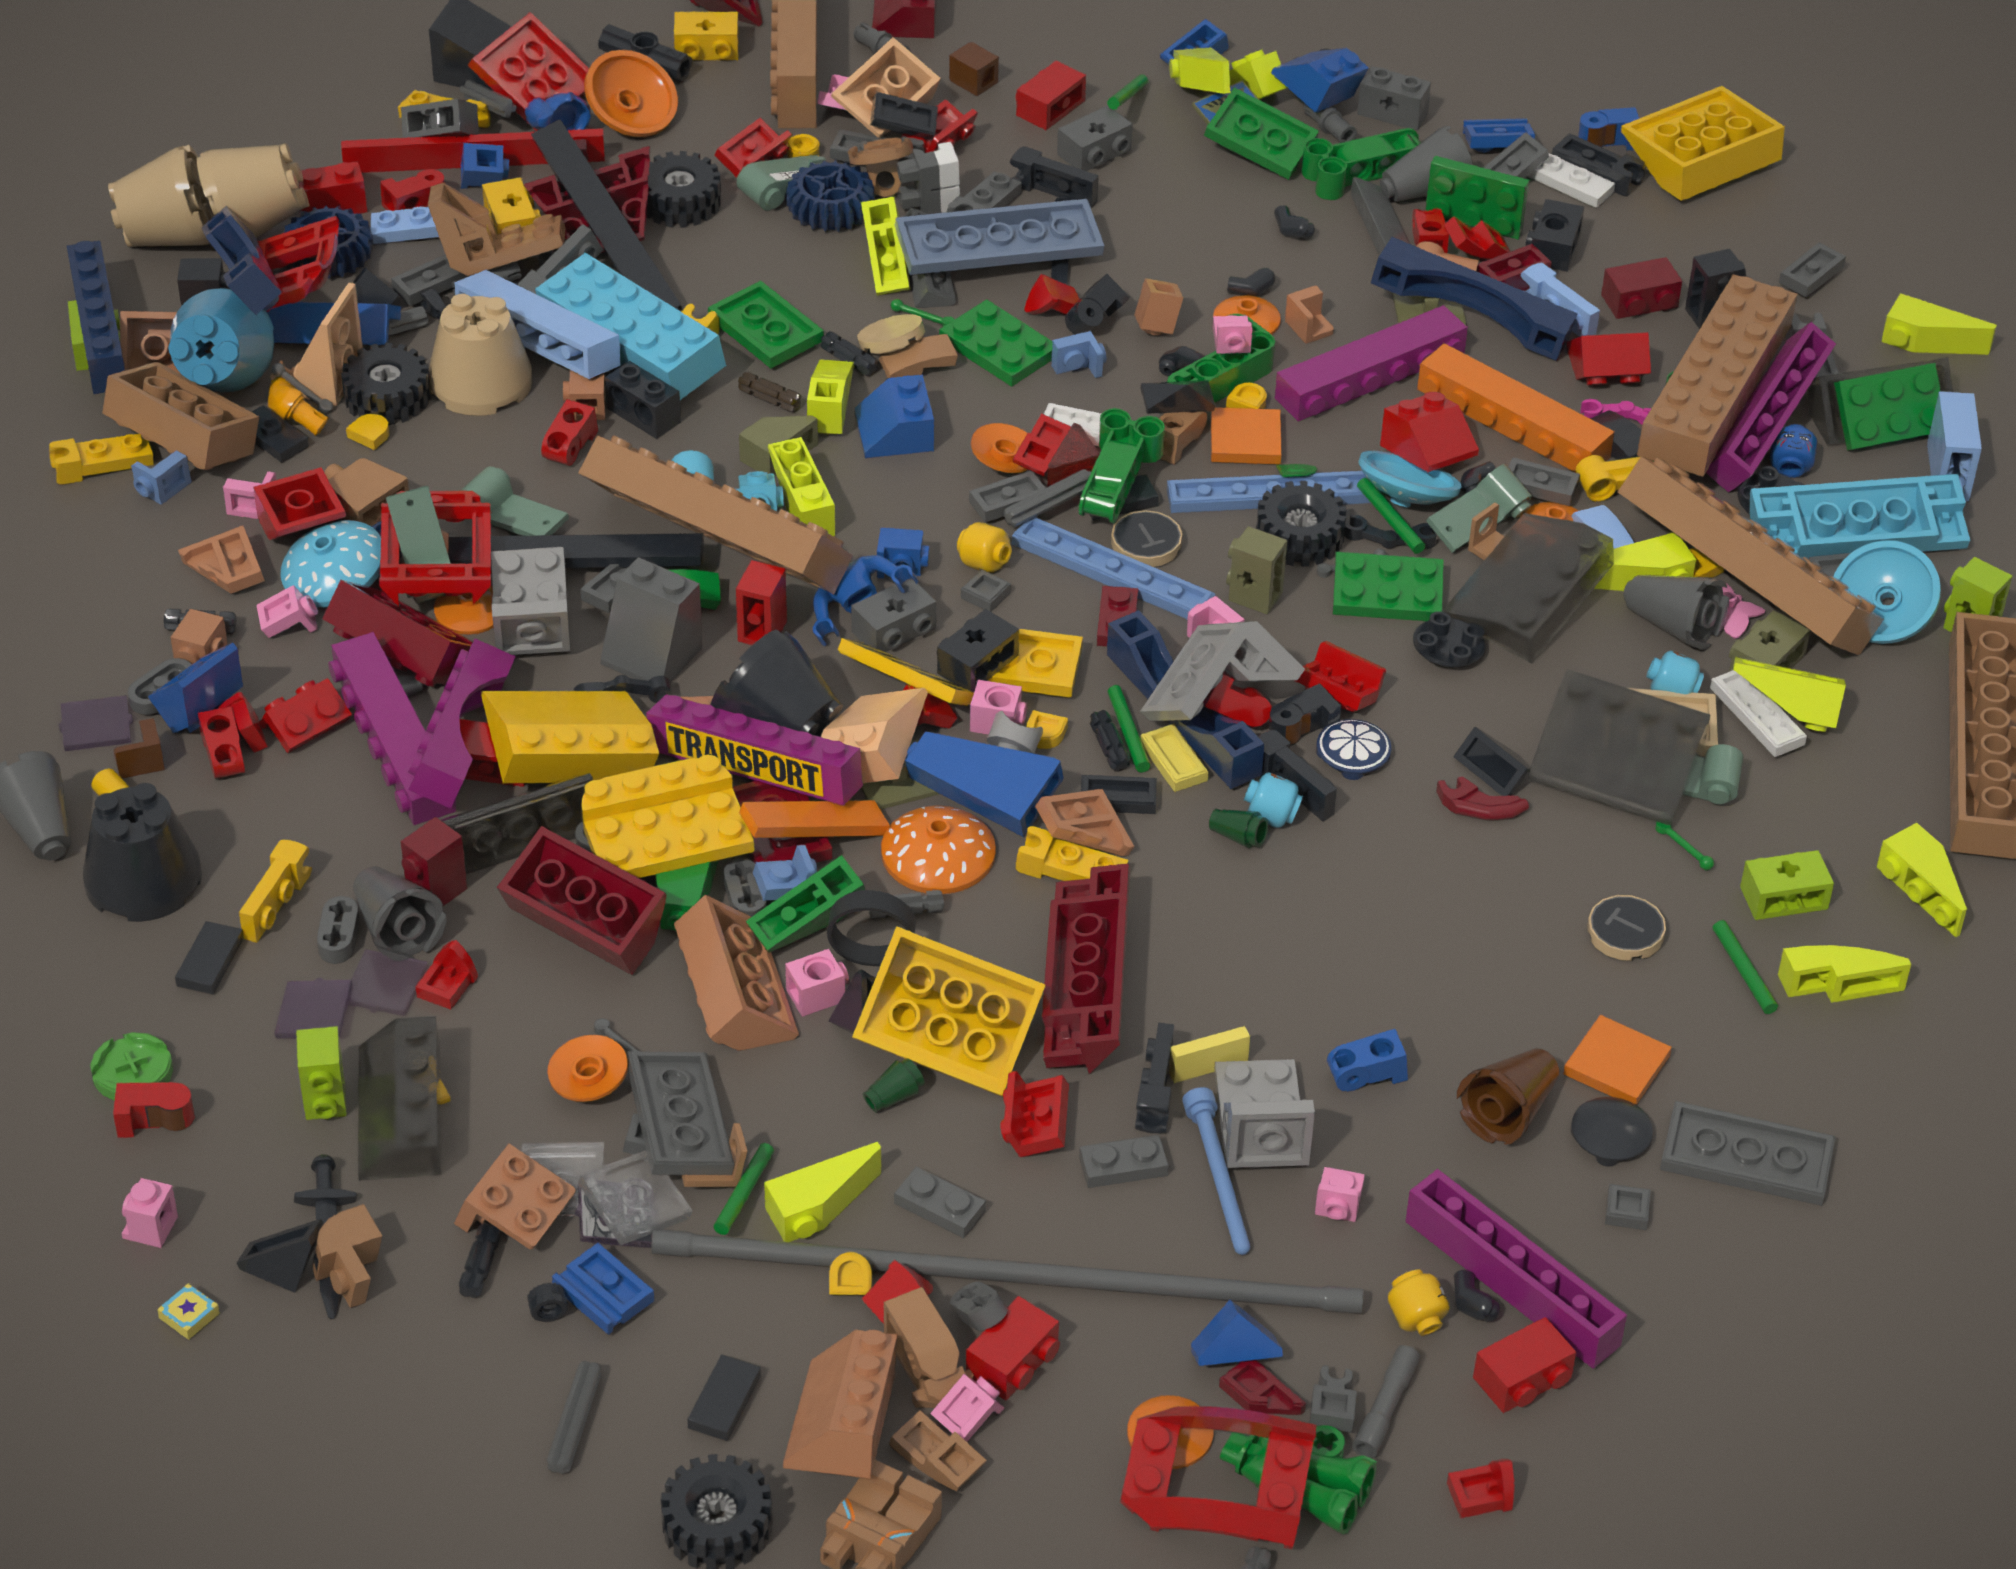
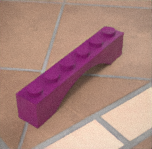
(445, 757)

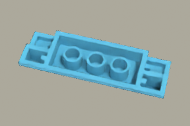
(1856, 513)

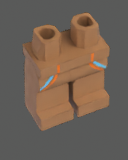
(881, 1521)

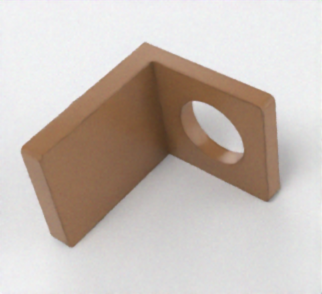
(1484, 542)
(736, 1143)

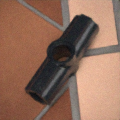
(647, 43)

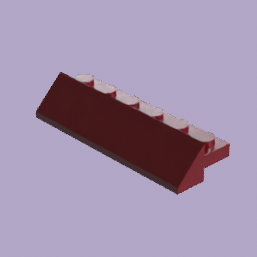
(1086, 968)

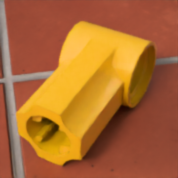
(1603, 478)

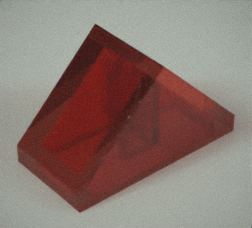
(1072, 456)

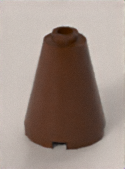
(1507, 1095)

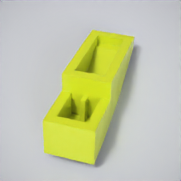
(1841, 972)

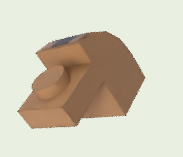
(343, 1248)

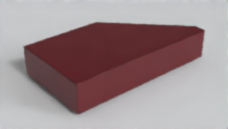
(1260, 1390)

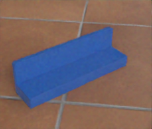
(301, 321)

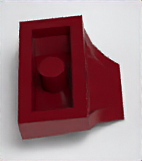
(1509, 266)

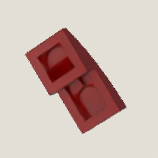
(1478, 241)
(1041, 444)

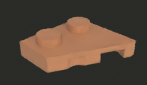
(225, 560)

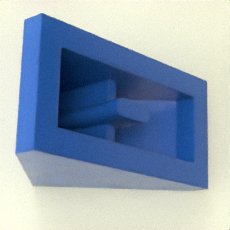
(1234, 1338)

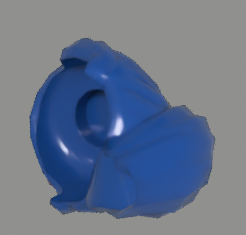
(564, 106)

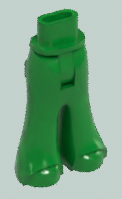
(1332, 1484)

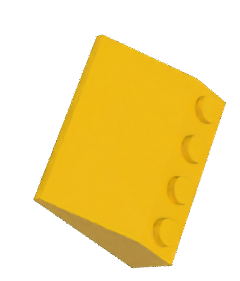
(1705, 142)
(567, 734)
(948, 1011)

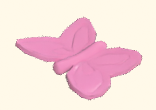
(1738, 613)

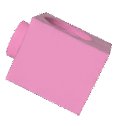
(992, 698)
(816, 982)

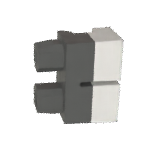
(934, 179)

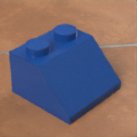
(1323, 77)
(896, 418)
(199, 689)

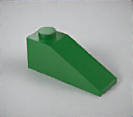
(804, 907)

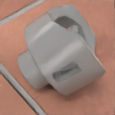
(1013, 736)

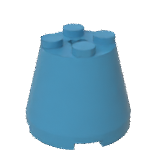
(239, 338)

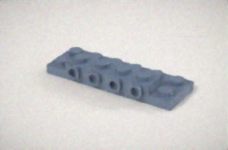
(998, 236)

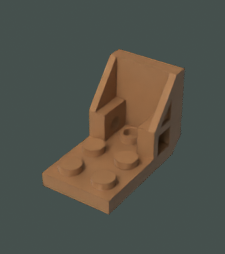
(472, 239)

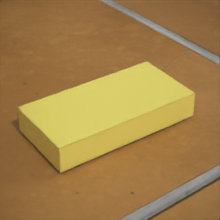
(1174, 758)
(1199, 1056)

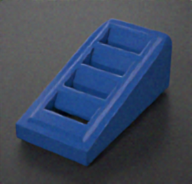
(1198, 36)

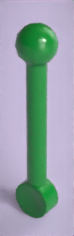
(897, 305)
(1705, 862)

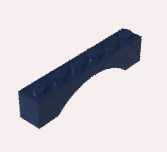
(248, 269)
(95, 312)
(1532, 320)
(1222, 743)

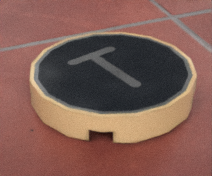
(1147, 537)
(1626, 927)

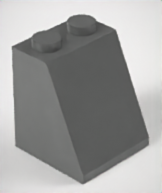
(652, 623)

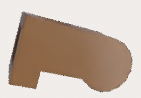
(1180, 431)

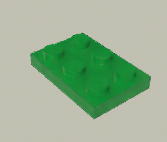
(1260, 133)
(1477, 195)
(766, 324)
(999, 342)
(1888, 405)
(1387, 586)

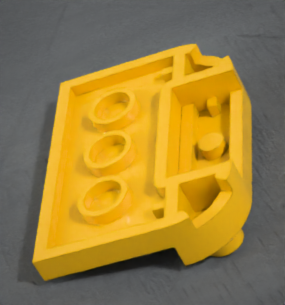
(665, 817)

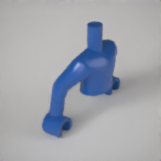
(855, 587)

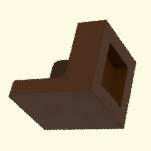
(973, 68)
(142, 756)

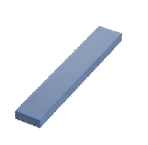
(1246, 491)
(1109, 566)

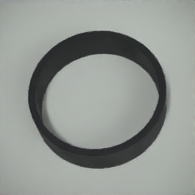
(866, 901)

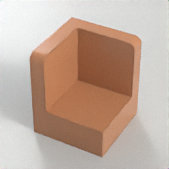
(1305, 315)

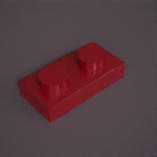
(1114, 604)

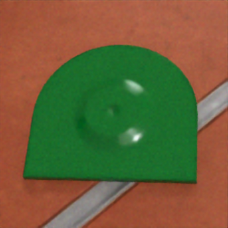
(1291, 470)

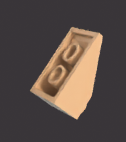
(891, 72)
(330, 347)
(881, 729)

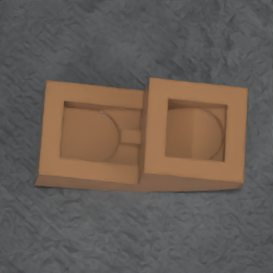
(920, 354)
(935, 1453)

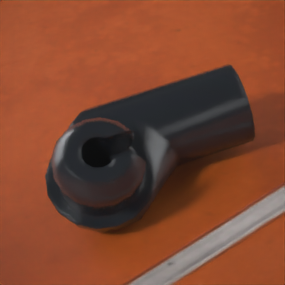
(1177, 359)

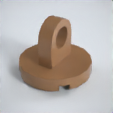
(879, 157)

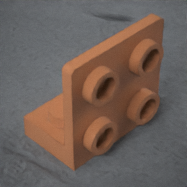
(516, 1198)

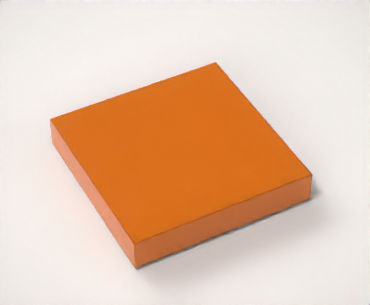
(1246, 435)
(1617, 1060)

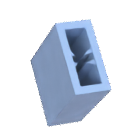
(1955, 439)

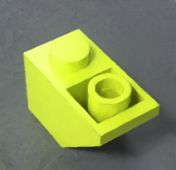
(1256, 73)

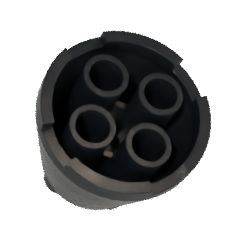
(779, 687)
(139, 855)

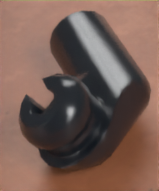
(1293, 226)
(1253, 285)
(1475, 475)
(1472, 1301)

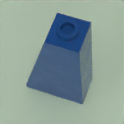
(985, 777)

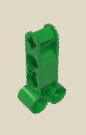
(1362, 158)
(1123, 450)

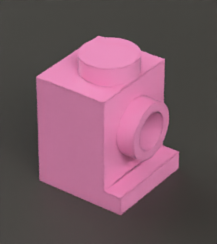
(149, 1212)

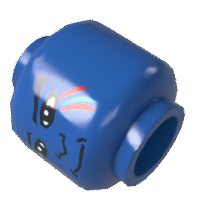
(1793, 451)

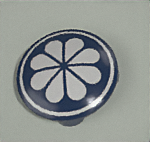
(1353, 747)

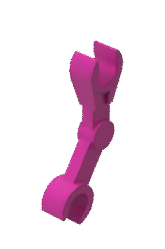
(1593, 407)

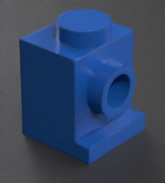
(482, 164)
(902, 548)

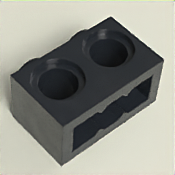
(1708, 280)
(643, 399)

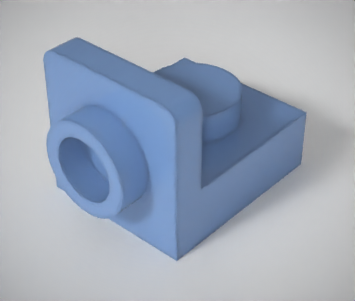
(1077, 353)
(163, 479)
(779, 877)

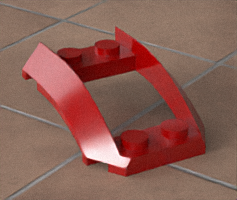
(305, 242)
(440, 578)
(1280, 1486)

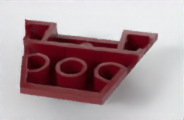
(623, 181)

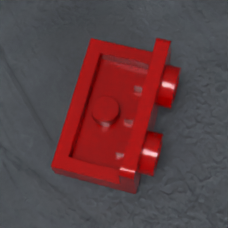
(950, 126)
(752, 145)
(1345, 676)
(305, 715)
(1035, 1114)

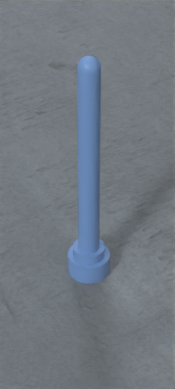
(1201, 1108)

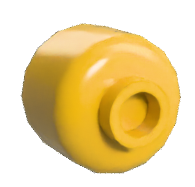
(984, 547)
(1418, 1302)

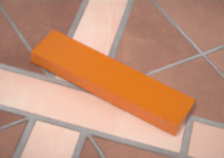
(813, 819)

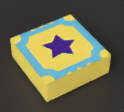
(188, 1311)

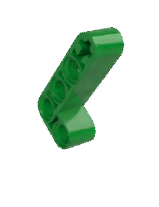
(1232, 369)

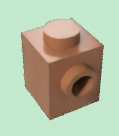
(1158, 307)
(586, 391)
(198, 635)

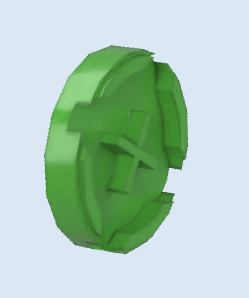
(130, 1060)

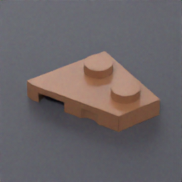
(1085, 820)

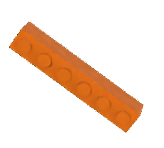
(1514, 408)

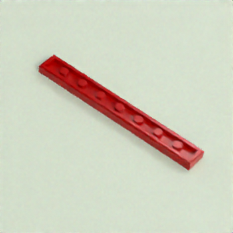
(446, 151)

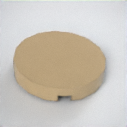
(891, 333)

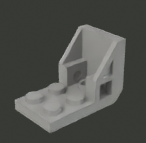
(530, 601)
(1238, 647)
(1263, 1114)

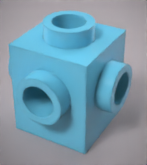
(761, 485)

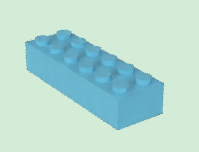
(648, 328)

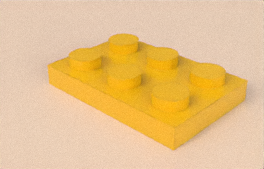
(1044, 663)

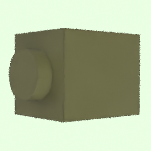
(769, 430)

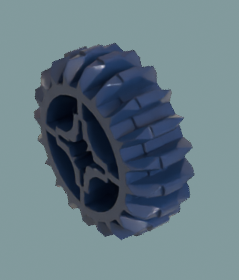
(829, 195)
(353, 238)

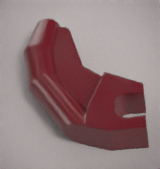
(1470, 802)

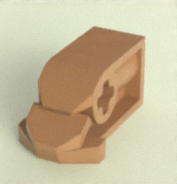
(923, 1346)

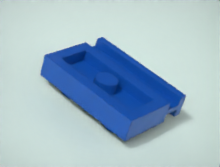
(1494, 133)
(604, 1288)

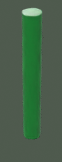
(1127, 92)
(1391, 515)
(1128, 728)
(1745, 967)
(743, 1189)

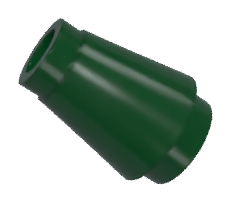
(1242, 827)
(894, 1085)

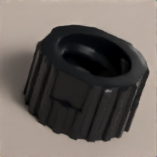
(547, 1302)

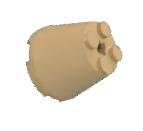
(254, 183)
(162, 202)
(478, 357)

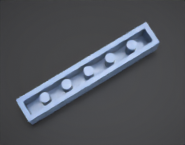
(549, 327)

